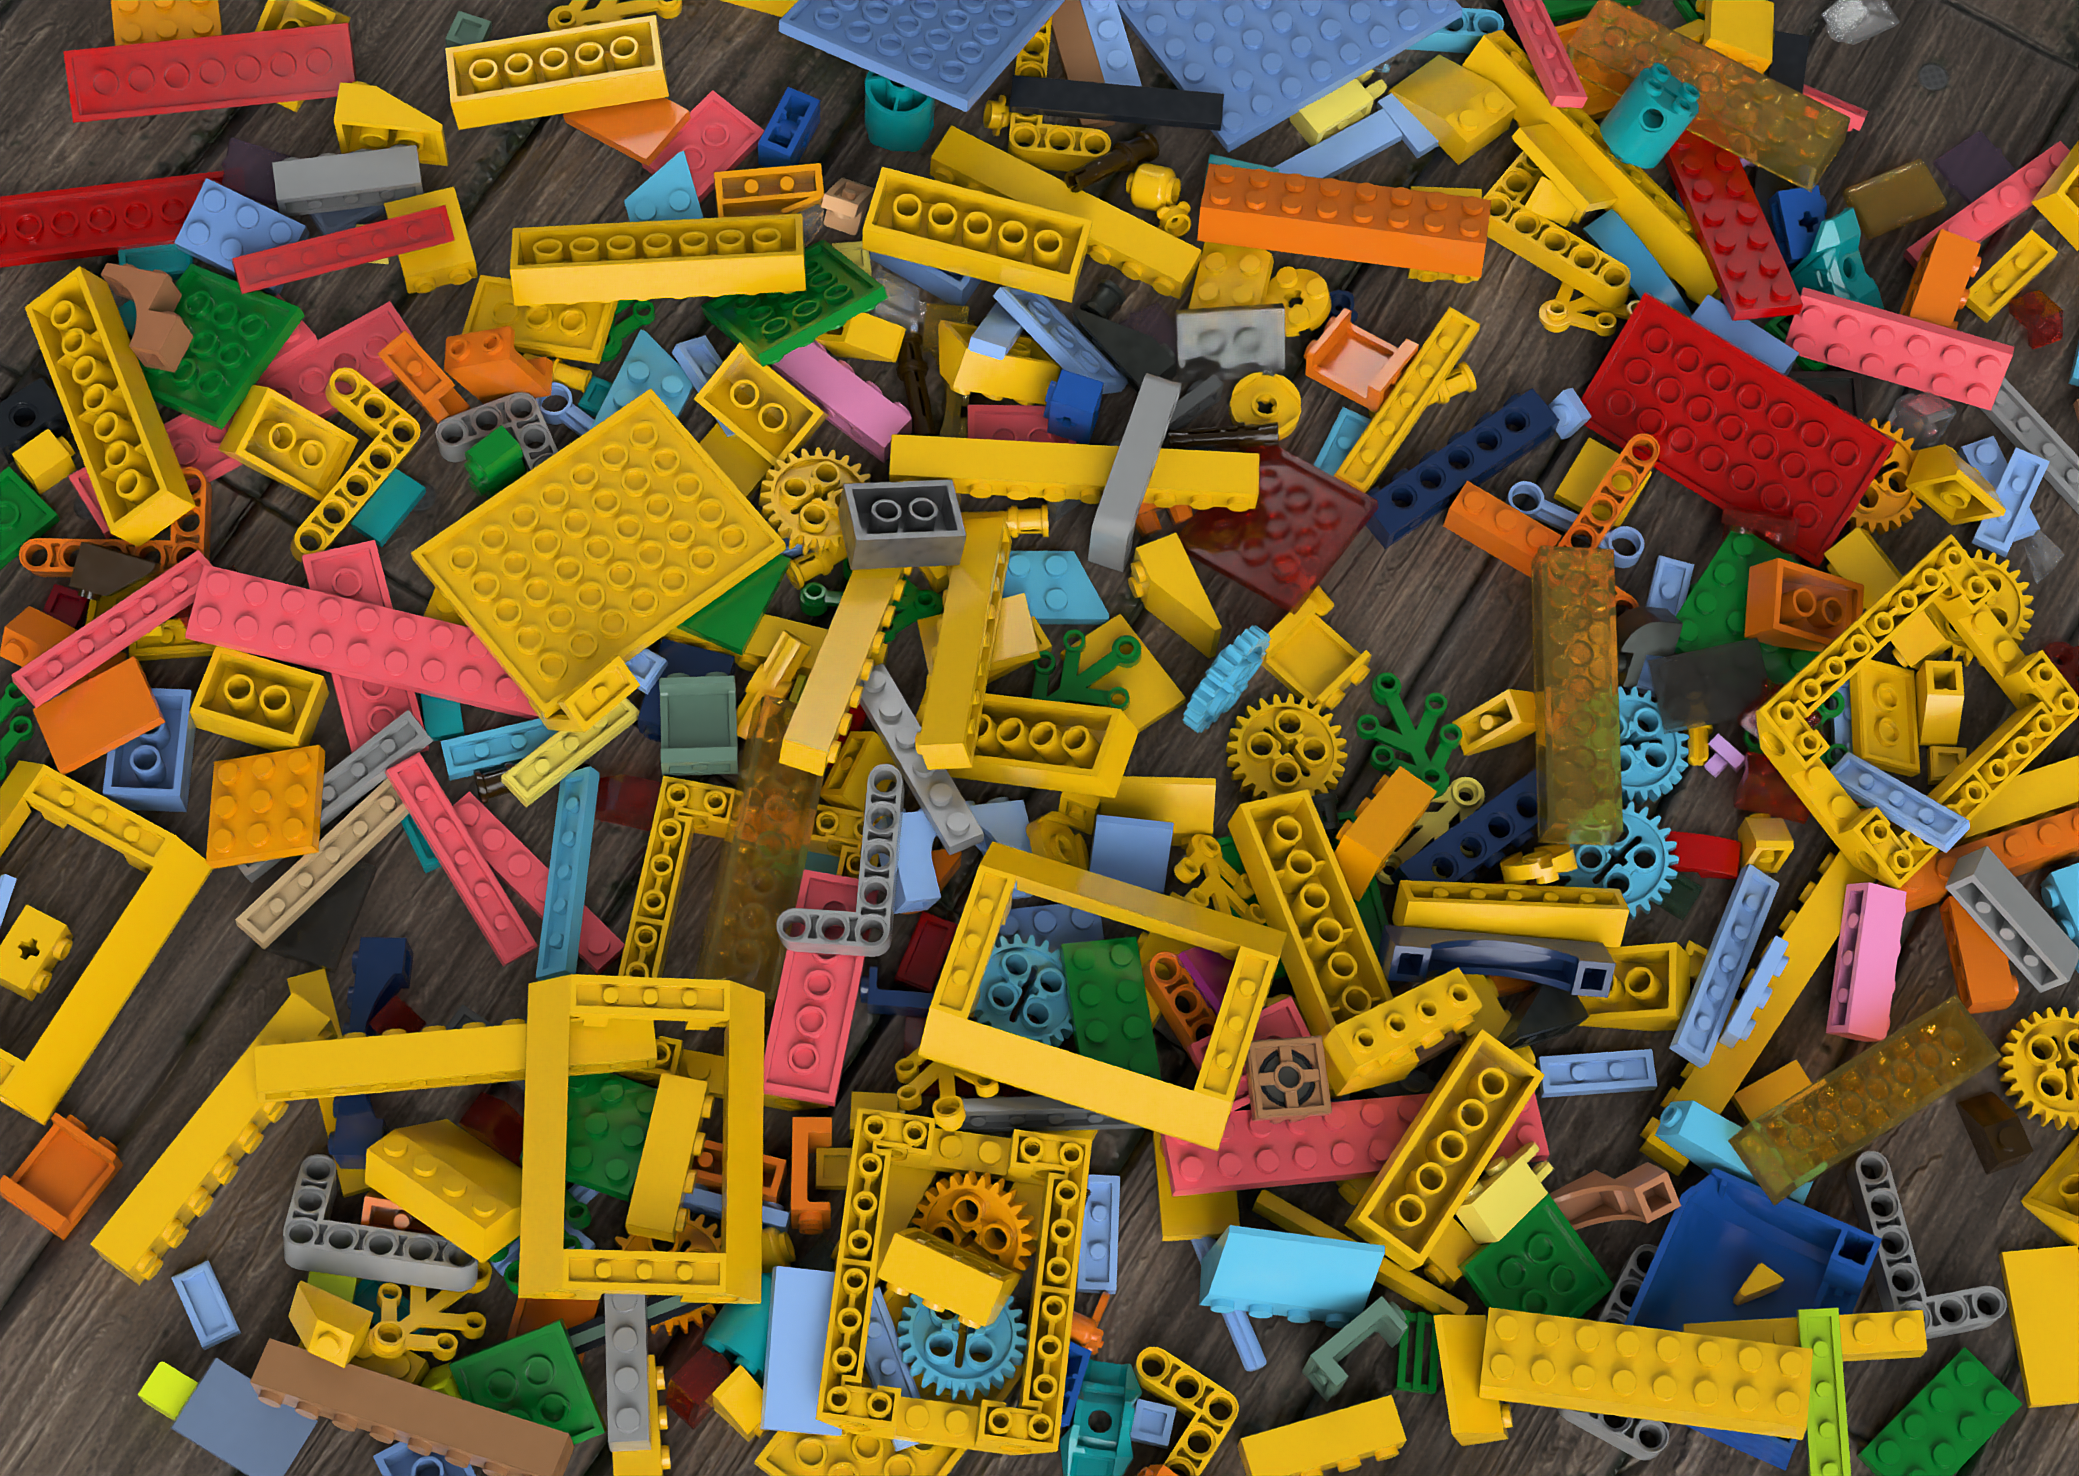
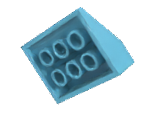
(1289, 1275)

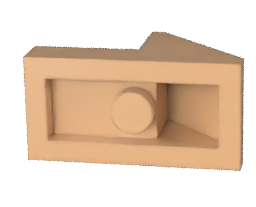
(846, 205)

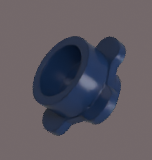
(1344, 300)

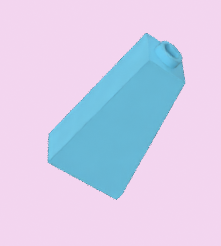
(1704, 1140)

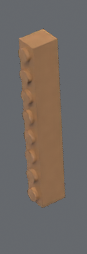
(409, 1414)

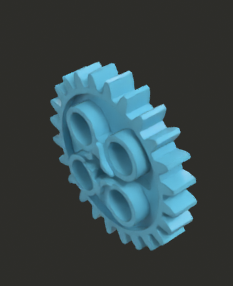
(1226, 679)
(1638, 776)
(1641, 882)
(1046, 1006)
(998, 1341)

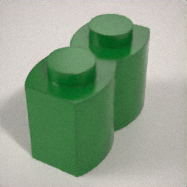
(494, 463)

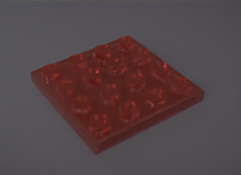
(1290, 537)

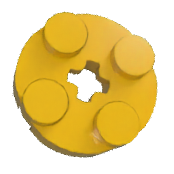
(1312, 290)
(1267, 389)
(1055, 840)
(1542, 864)

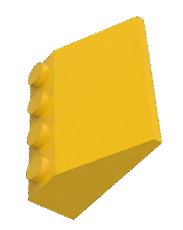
(449, 1184)

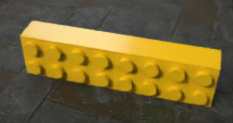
(658, 259)
(109, 407)
(1309, 899)
(202, 1155)
(1646, 1373)

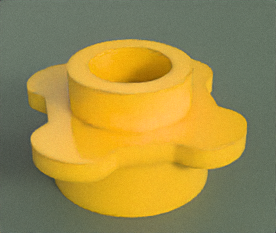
(996, 115)
(1175, 219)

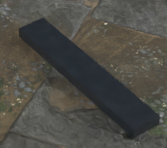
(1787, 68)
(1116, 103)

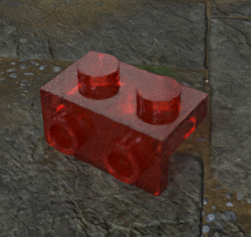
(1767, 792)

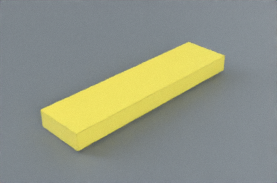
(564, 754)

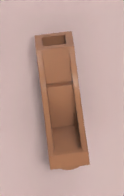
(159, 333)
(1636, 1195)

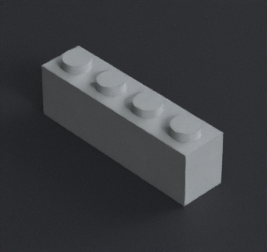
(347, 180)
(2013, 919)
(627, 1372)

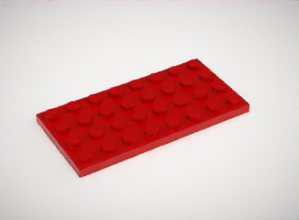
(1733, 425)

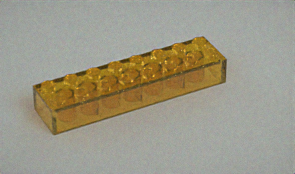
(1736, 104)
(1576, 696)
(760, 858)
(1864, 1099)

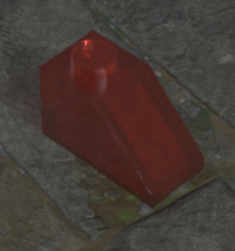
(627, 801)
(496, 1126)
(694, 1383)

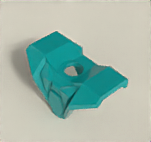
(1836, 263)
(1106, 1389)

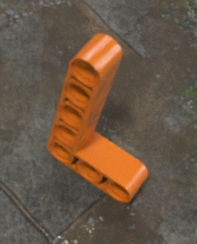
(1615, 501)
(170, 550)
(1164, 994)

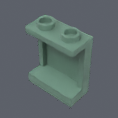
(698, 724)
(1323, 1367)

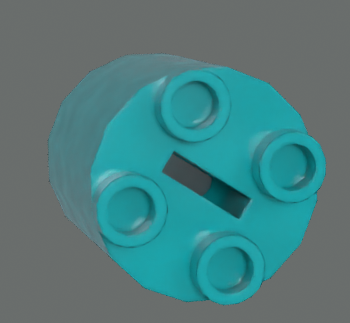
(896, 114)
(1649, 117)
(742, 1333)

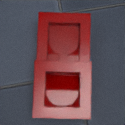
(1706, 854)

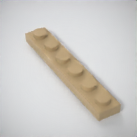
(320, 871)

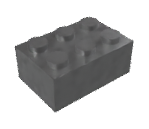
(901, 524)

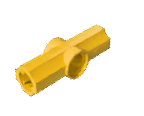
(773, 676)

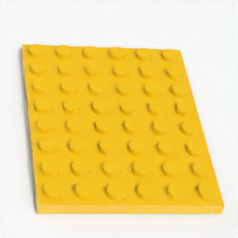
(598, 551)

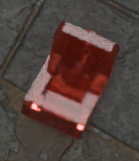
(2039, 316)
(397, 1015)

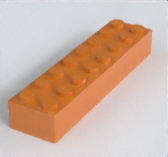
(1344, 220)

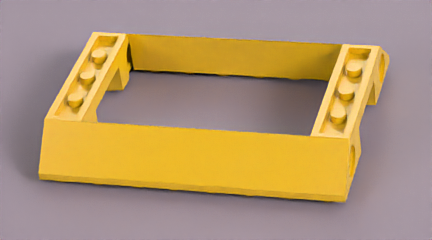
(2031, 682)
(705, 809)
(128, 950)
(1073, 1078)
(1026, 1157)
(586, 1274)

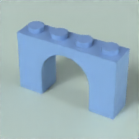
(916, 878)

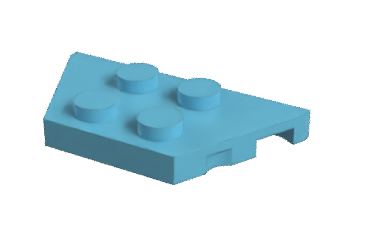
(666, 194)
(643, 369)
(1054, 588)

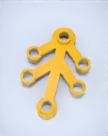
(608, 12)
(1560, 313)
(1206, 854)
(949, 1108)
(425, 1315)

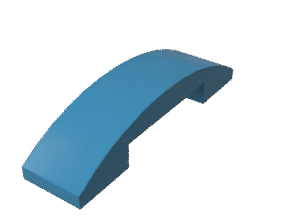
(1619, 241)

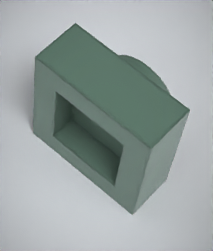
(468, 30)

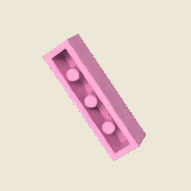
(849, 401)
(1866, 962)

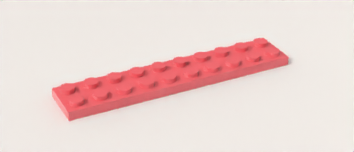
(299, 380)
(351, 640)
(1325, 1148)

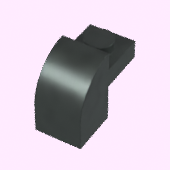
(1644, 633)

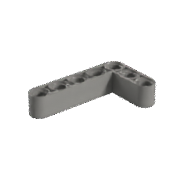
(498, 412)
(1131, 472)
(870, 879)
(353, 1249)
(1904, 1263)
(1614, 1311)

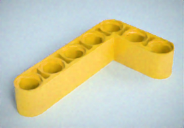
(1046, 136)
(1547, 235)
(362, 470)
(1194, 1408)

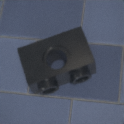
(30, 403)

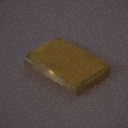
(1894, 198)

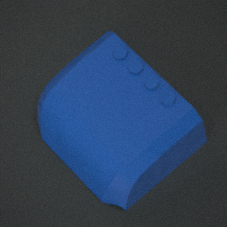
(1714, 1248)

